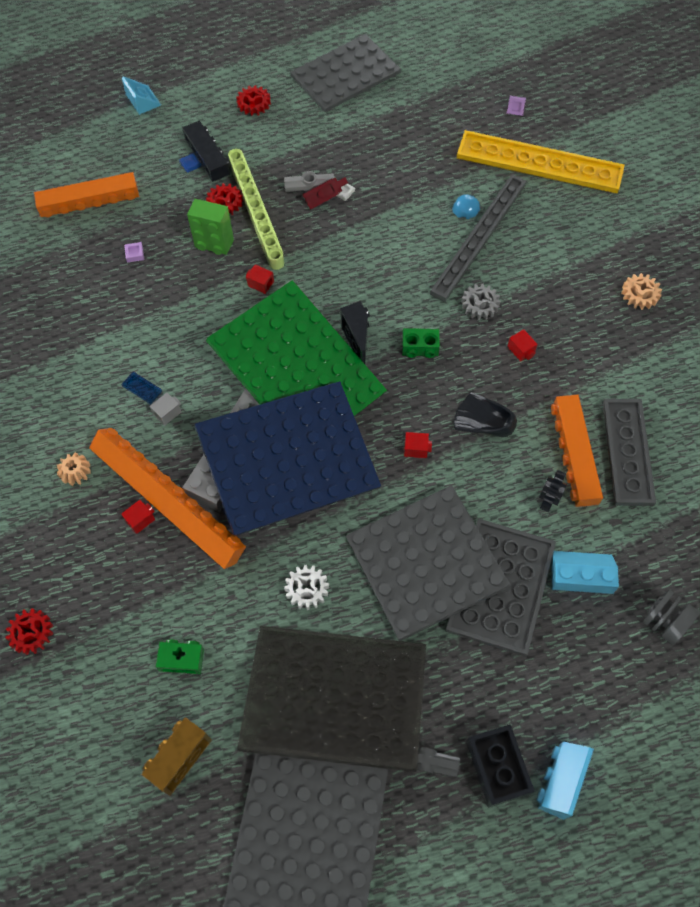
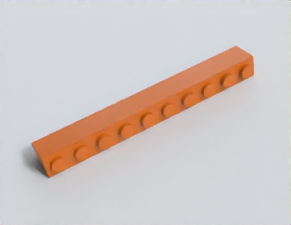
(168, 497)

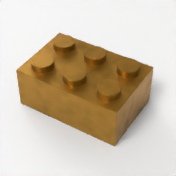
(176, 756)

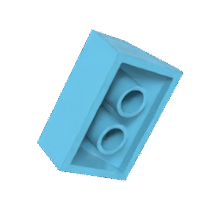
(584, 572)
(564, 779)

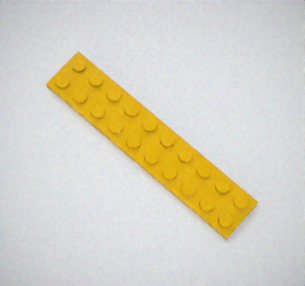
(541, 161)

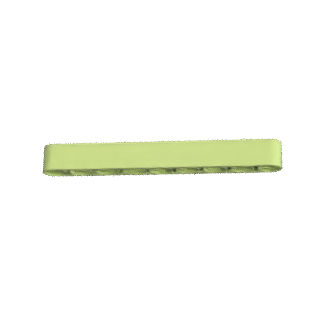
(256, 209)

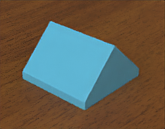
(140, 95)

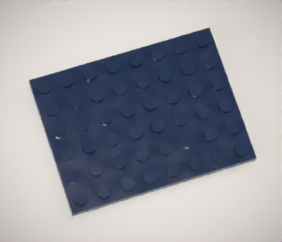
(286, 457)

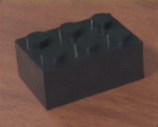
(499, 766)

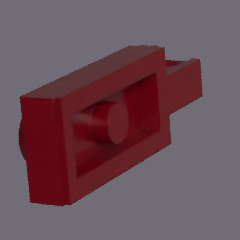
(324, 192)

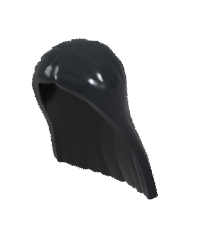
(484, 416)

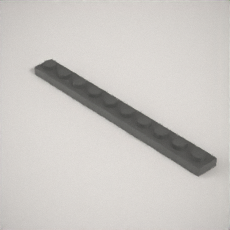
(477, 238)

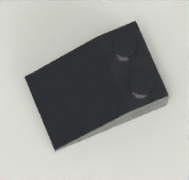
(355, 327)

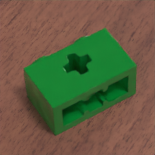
(190, 663)

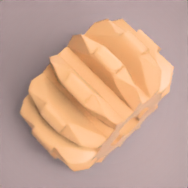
(78, 464)

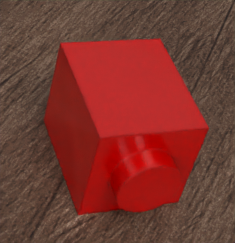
(260, 279)
(522, 345)
(417, 445)
(138, 516)

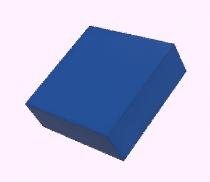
(190, 162)

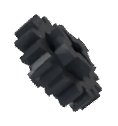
(553, 491)

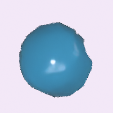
(466, 206)

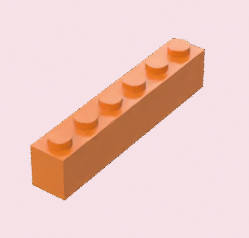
(86, 194)
(577, 451)

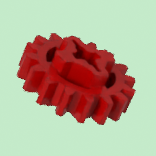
(253, 100)
(226, 196)
(33, 622)

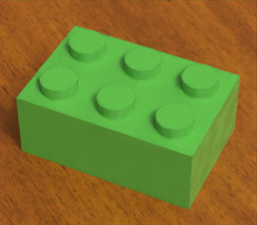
(210, 226)

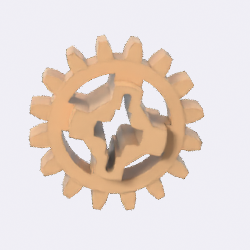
(641, 291)

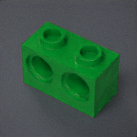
(420, 339)

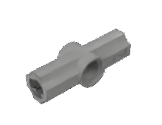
(305, 182)

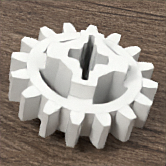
(306, 577)

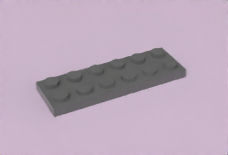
(628, 452)

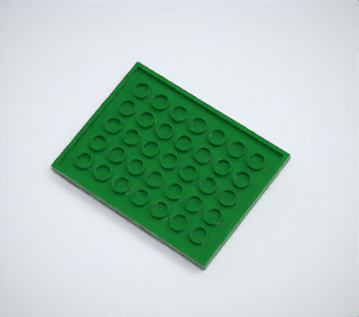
(290, 349)

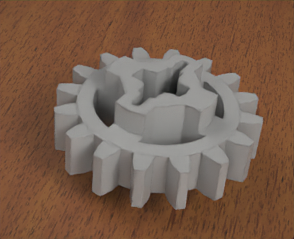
(483, 301)

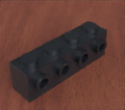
(206, 151)

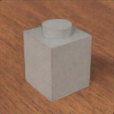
(166, 408)

